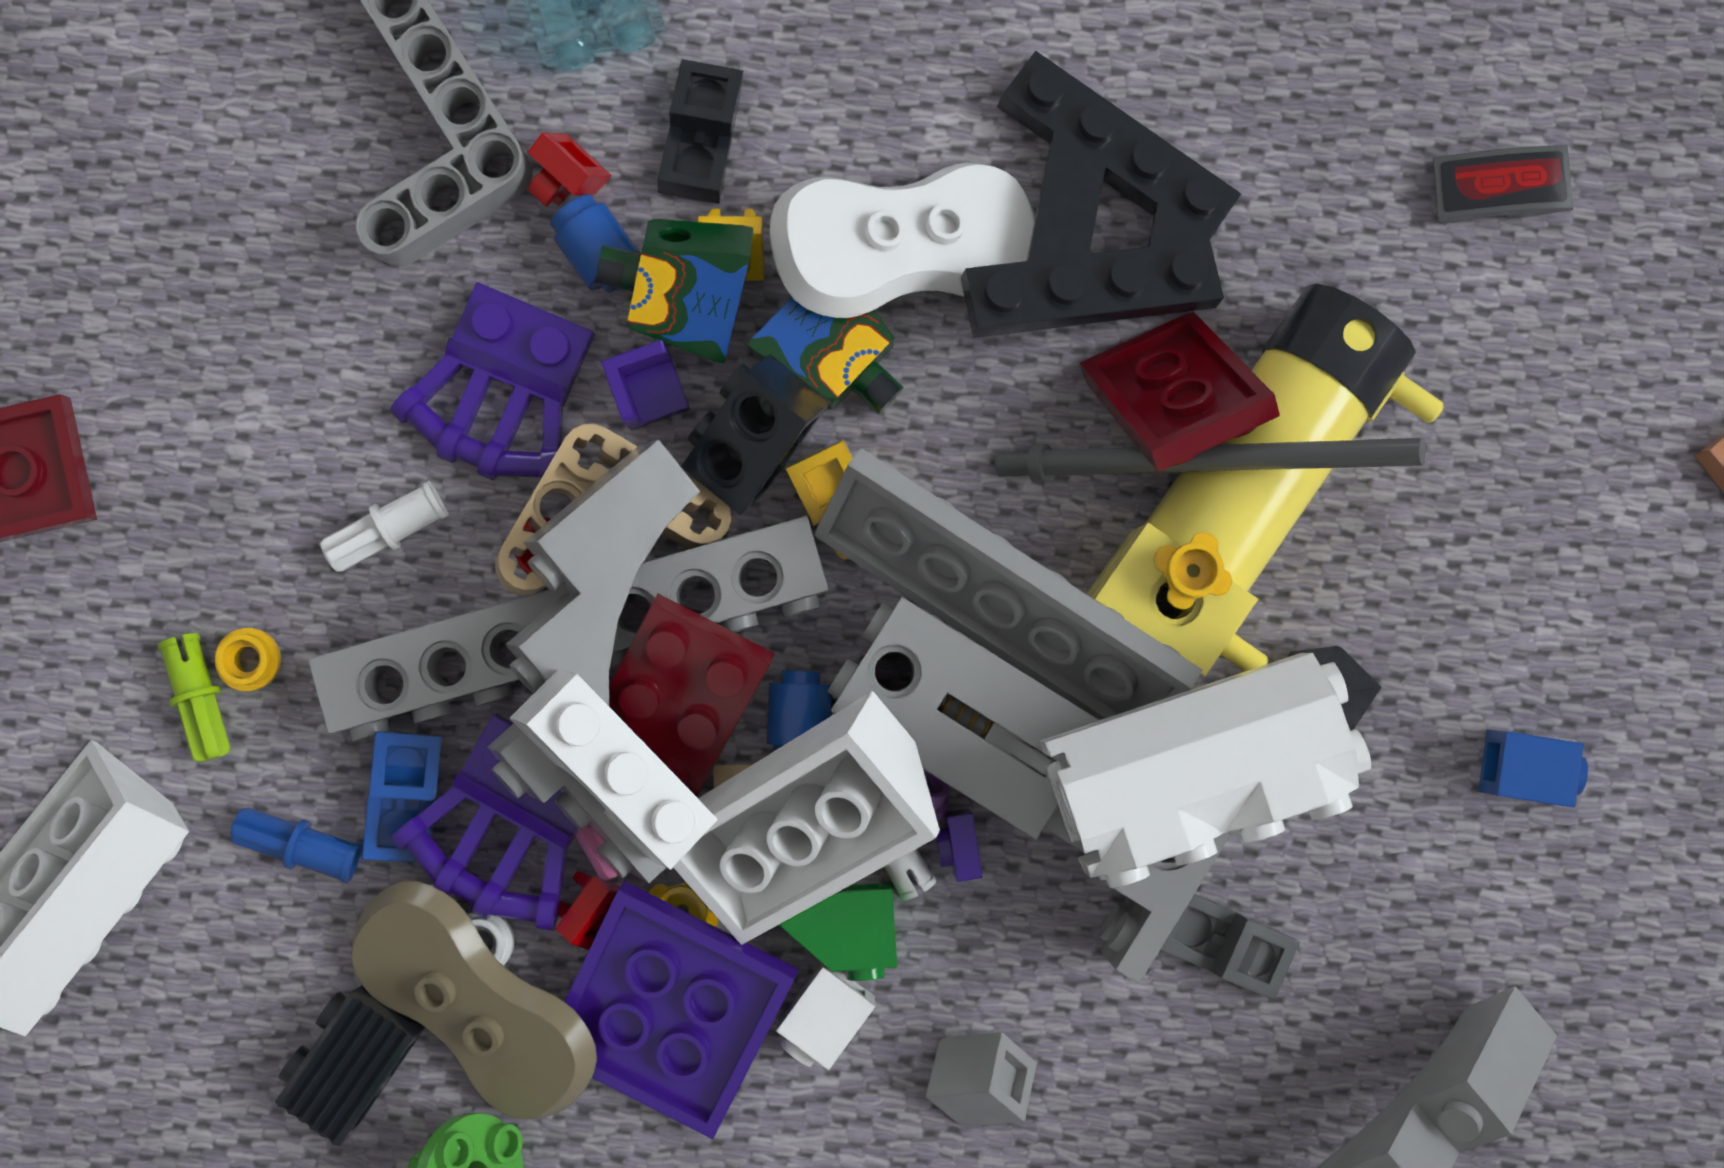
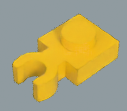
(818, 477)

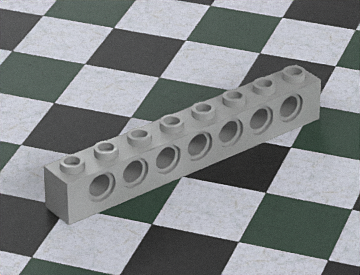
(349, 677)

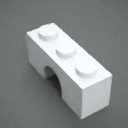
(615, 767)

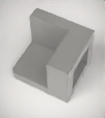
(981, 1079)

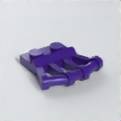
(512, 345)
(531, 816)

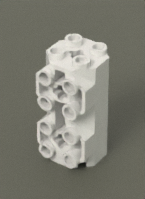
(1206, 766)

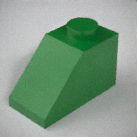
(850, 931)

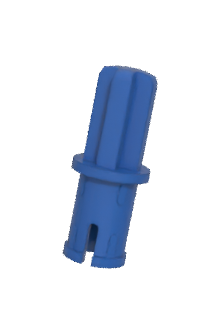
(296, 844)

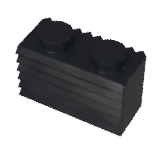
(347, 1065)

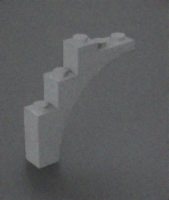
(594, 558)
(1463, 1093)

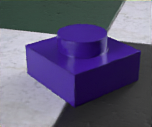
(959, 846)

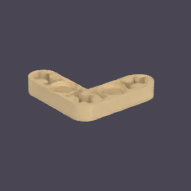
(570, 479)

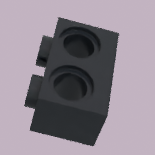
(759, 439)

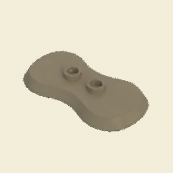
(513, 1039)

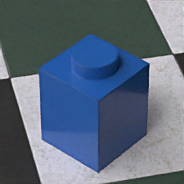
(1533, 768)

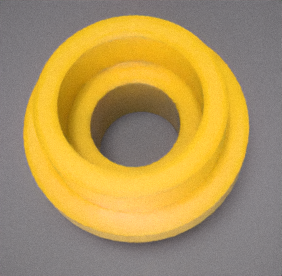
(228, 659)

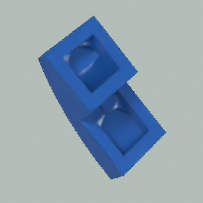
(399, 789)

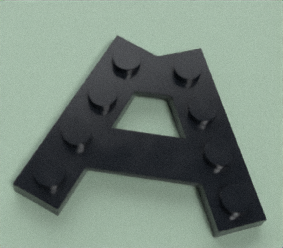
(1060, 278)

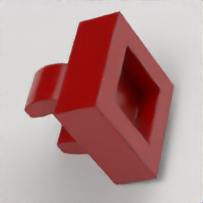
(565, 169)
(584, 917)

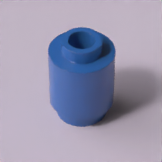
(582, 230)
(796, 706)

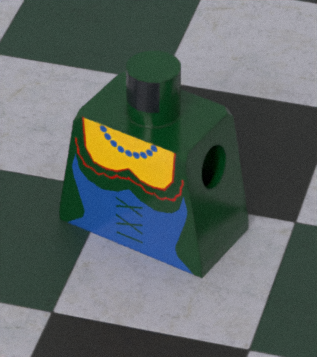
(683, 282)
(831, 353)

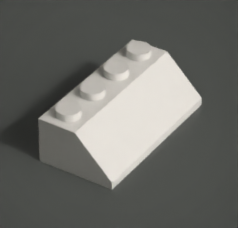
(811, 820)
(74, 876)

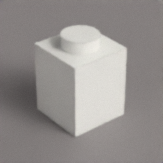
(824, 1017)

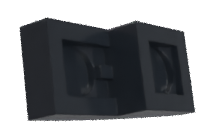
(700, 131)

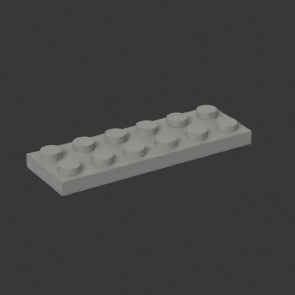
(997, 593)

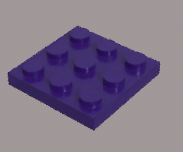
(675, 1007)

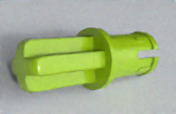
(195, 698)

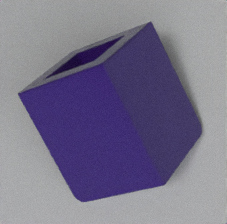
(645, 385)

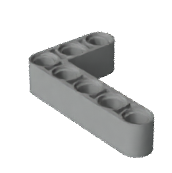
(463, 167)

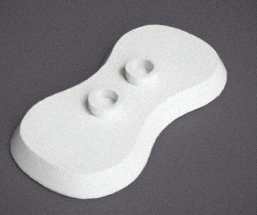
(862, 245)

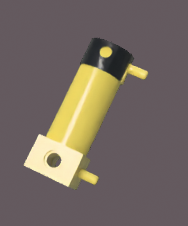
(1330, 374)

